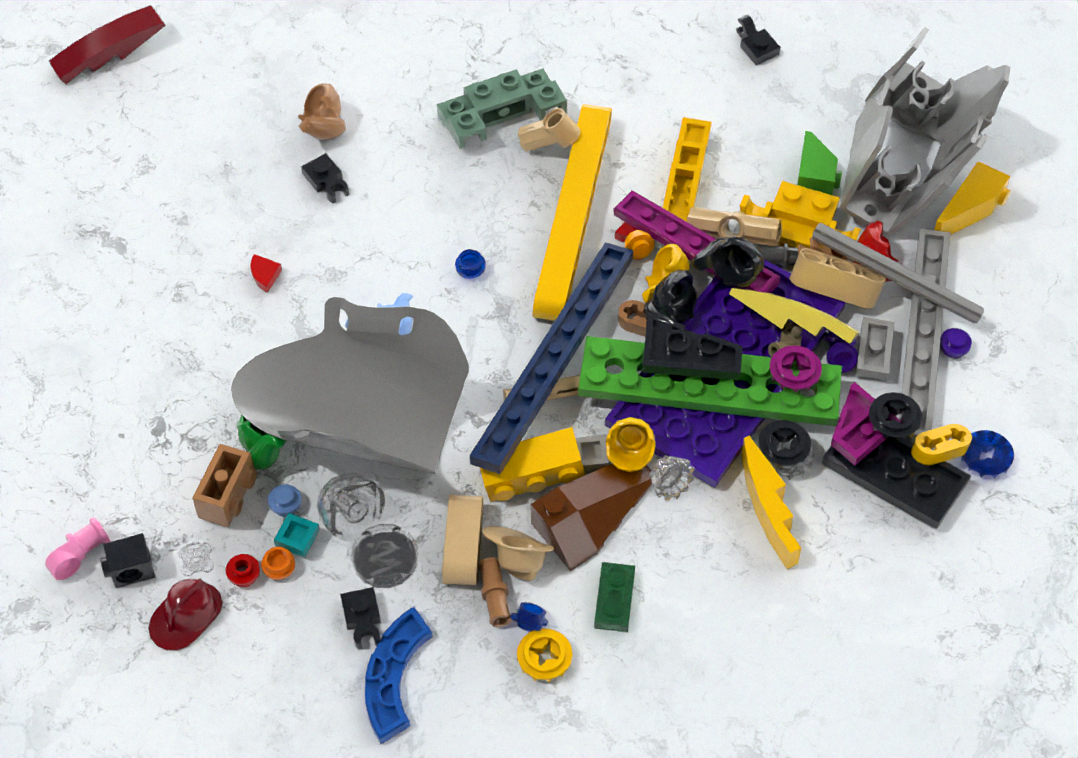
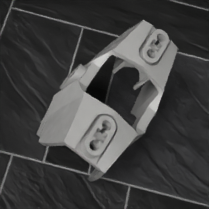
(944, 113)

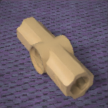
(753, 228)

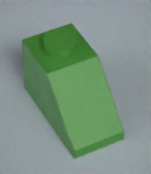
(818, 166)

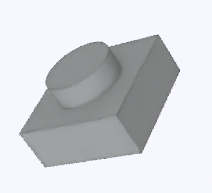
(593, 452)

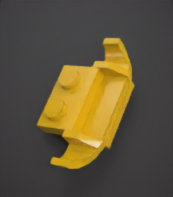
(800, 213)

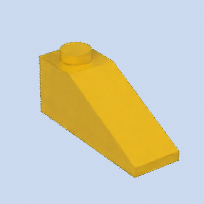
(974, 199)

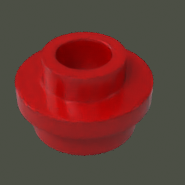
(244, 578)

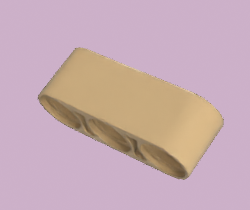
(837, 278)
(462, 540)

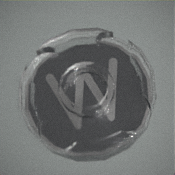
(384, 556)

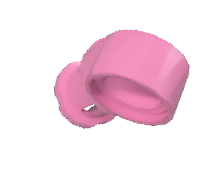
(75, 550)

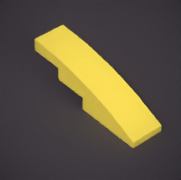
(782, 310)

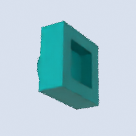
(296, 534)

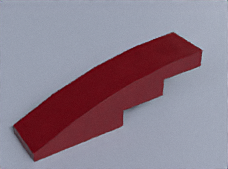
(114, 38)

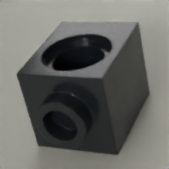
(127, 561)

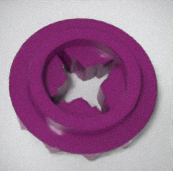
(807, 363)

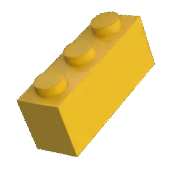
(536, 465)

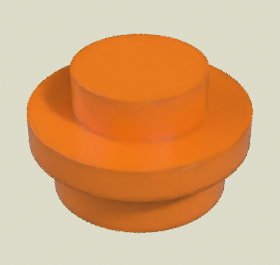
(278, 563)

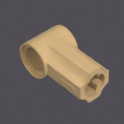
(554, 128)

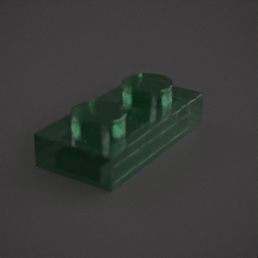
(614, 597)

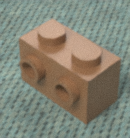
(224, 485)

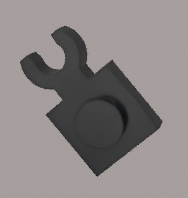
(325, 174)
(361, 613)

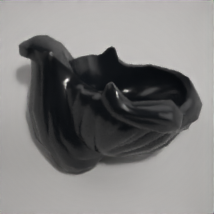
(732, 260)
(673, 298)

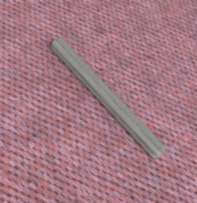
(898, 273)

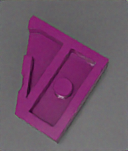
(854, 432)

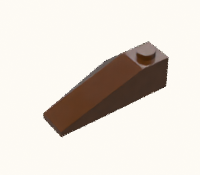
(587, 510)

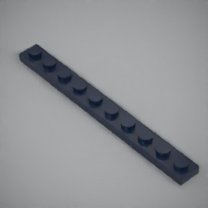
(550, 359)

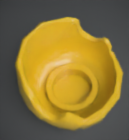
(630, 444)

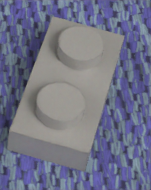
(875, 348)

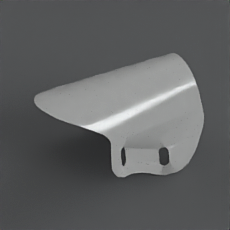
(360, 387)

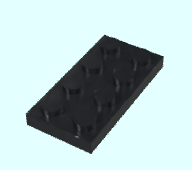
(898, 478)

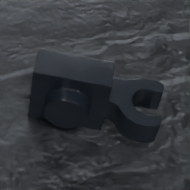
(756, 44)

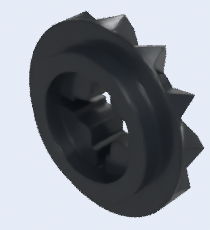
(896, 404)
(783, 432)

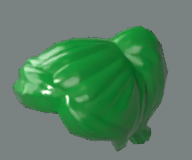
(261, 445)

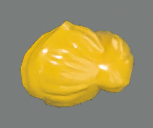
(666, 261)

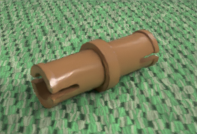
(494, 592)

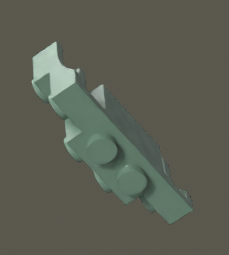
(498, 101)

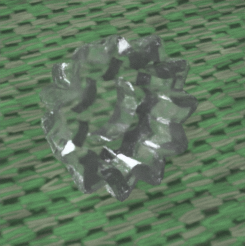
(671, 476)

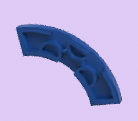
(386, 672)

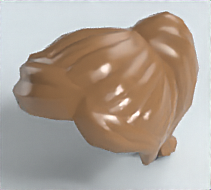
(322, 113)

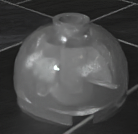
(349, 505)

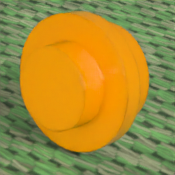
(640, 243)

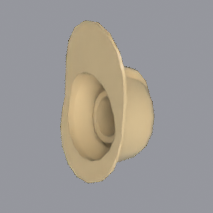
(518, 551)

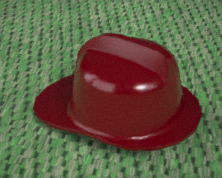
(184, 614)

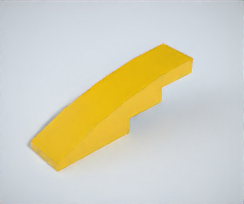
(687, 167)
(767, 496)

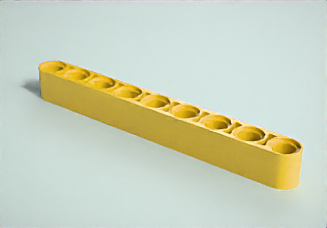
(572, 213)

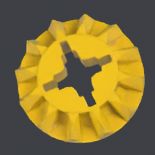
(537, 642)

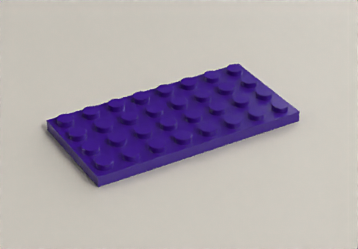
(714, 438)

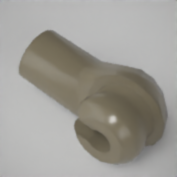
(789, 337)

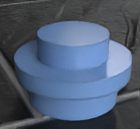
(284, 500)

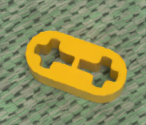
(939, 441)

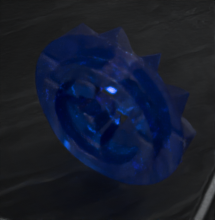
(984, 442)

